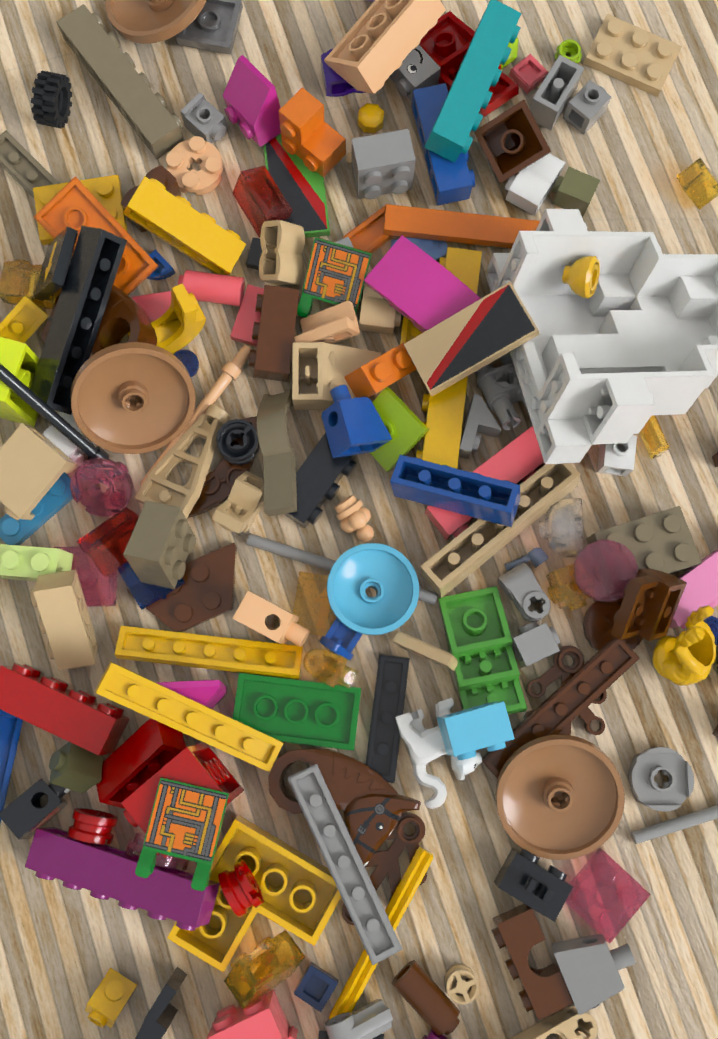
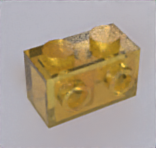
(263, 968)

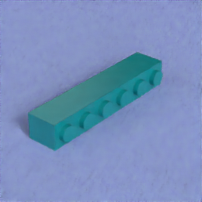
(473, 80)

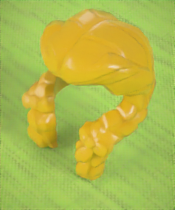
(690, 655)

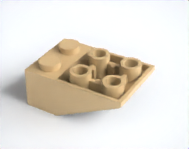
(320, 368)

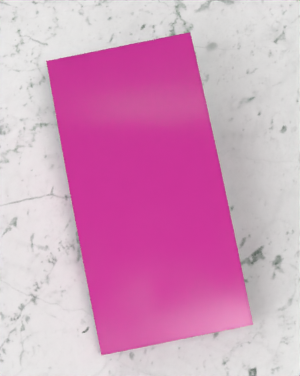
(418, 285)

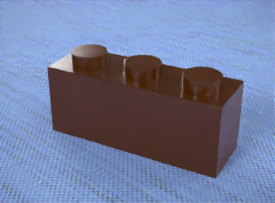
(274, 333)

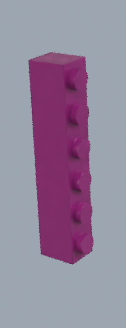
(112, 875)

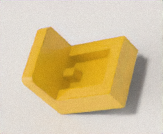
(109, 999)

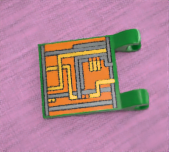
(334, 275)
(184, 826)

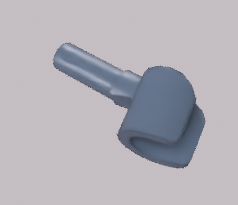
(536, 556)

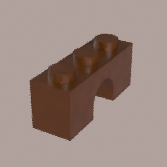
(544, 987)

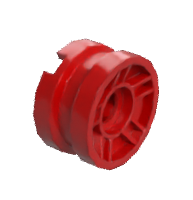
(92, 826)
(240, 888)

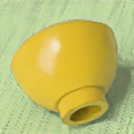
(583, 276)

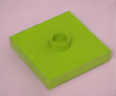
(402, 425)

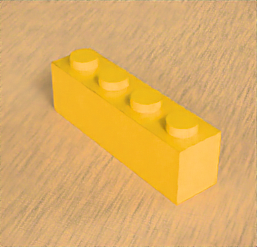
(184, 227)

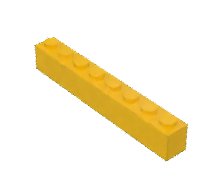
(446, 408)

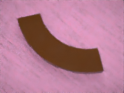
(221, 480)

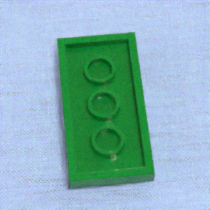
(298, 710)

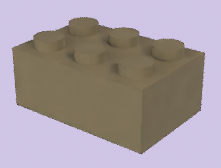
(656, 541)

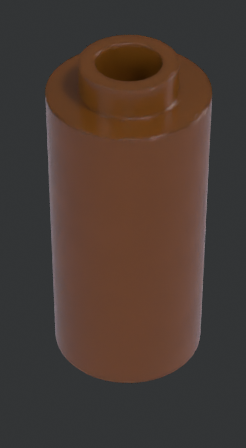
(426, 998)

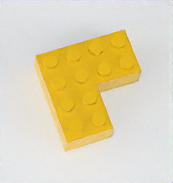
(294, 889)

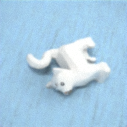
(427, 746)

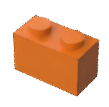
(380, 372)

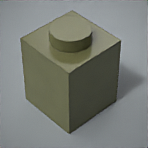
(574, 190)
(75, 768)

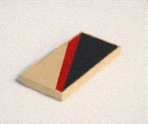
(471, 339)

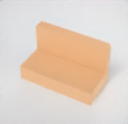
(330, 325)

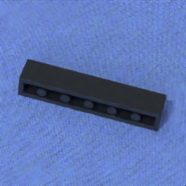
(77, 315)

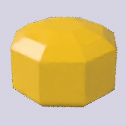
(370, 118)

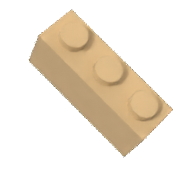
(65, 620)

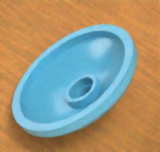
(376, 568)

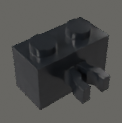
(533, 884)

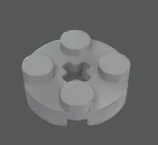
(646, 766)

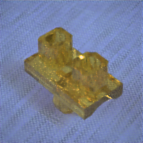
(329, 667)

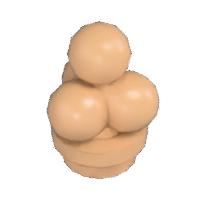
(354, 518)

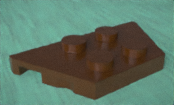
(205, 592)

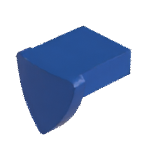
(340, 639)

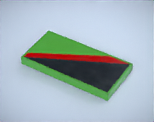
(300, 187)

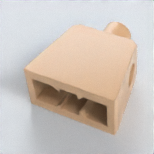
(261, 614)

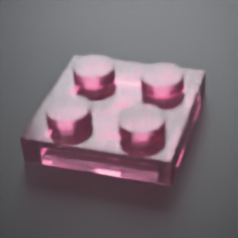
(605, 895)

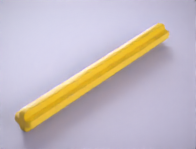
(395, 912)

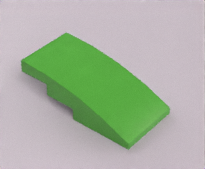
(483, 647)

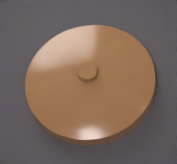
(151, 19)
(132, 398)
(559, 797)

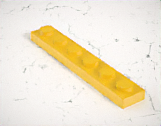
(209, 652)
(188, 716)

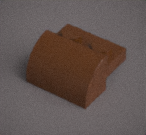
(648, 605)

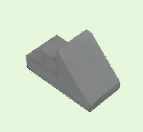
(480, 421)

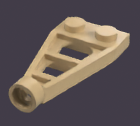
(160, 490)

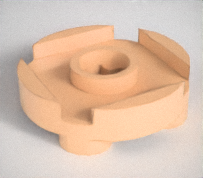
(197, 151)

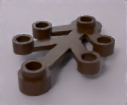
(565, 672)
(387, 860)

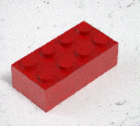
(59, 711)

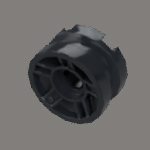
(236, 454)

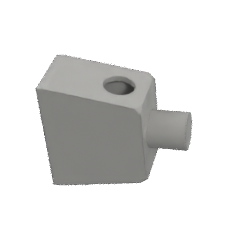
(591, 969)

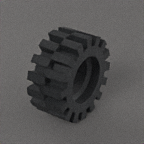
(51, 99)

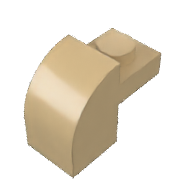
(242, 505)

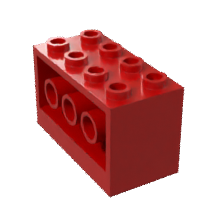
(194, 766)

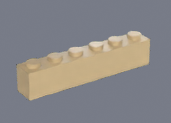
(486, 538)

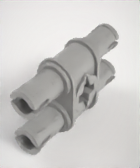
(501, 390)

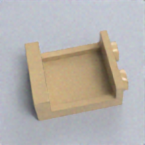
(29, 470)

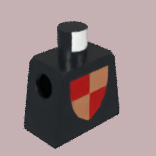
(26, 812)

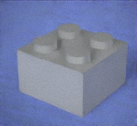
(383, 164)

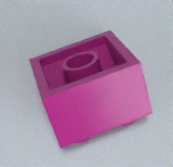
(252, 102)

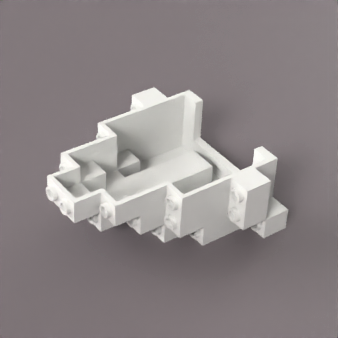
(622, 354)

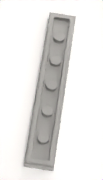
(345, 864)

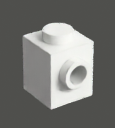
(617, 458)

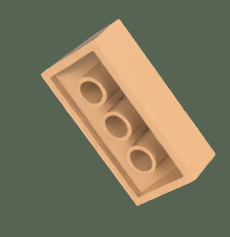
(382, 41)

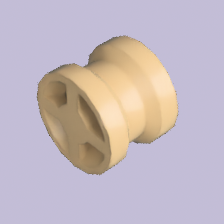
(464, 990)

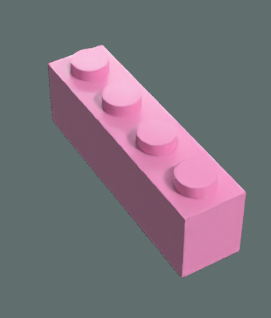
(699, 590)

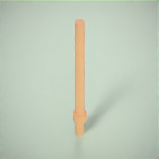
(230, 371)

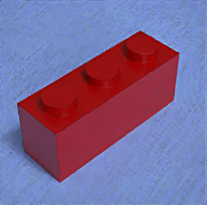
(138, 761)

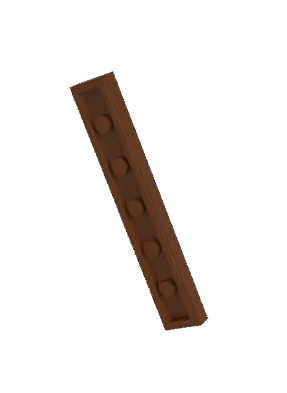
(568, 700)

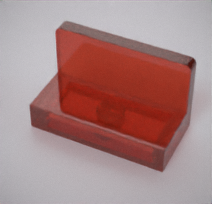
(260, 197)
(109, 541)

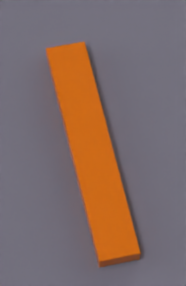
(454, 226)

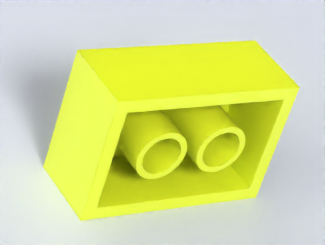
(23, 364)

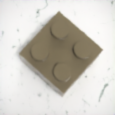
(160, 545)

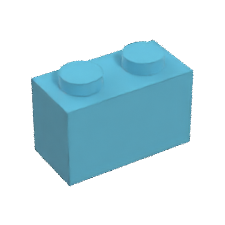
(476, 729)

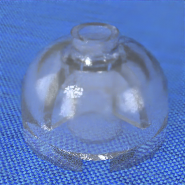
(564, 527)

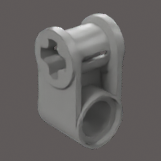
(522, 587)

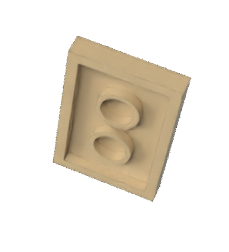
(632, 55)

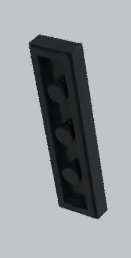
(387, 704)

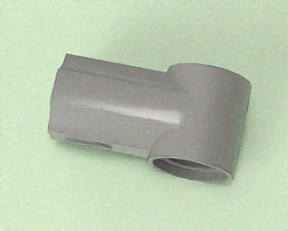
(361, 1024)

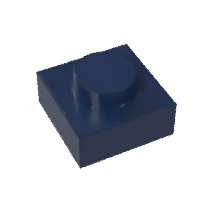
(316, 986)

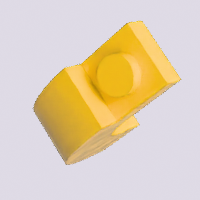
(180, 322)

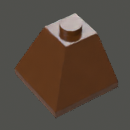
(512, 141)

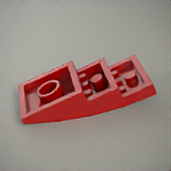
(447, 47)

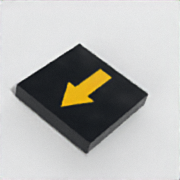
(56, 264)

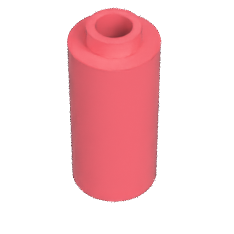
(214, 287)

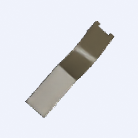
(277, 453)

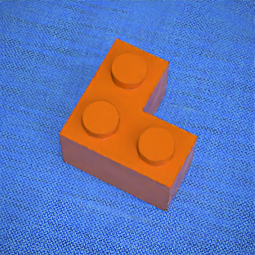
(308, 135)

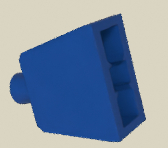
(353, 425)

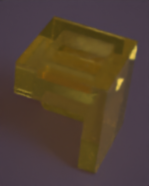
(699, 183)

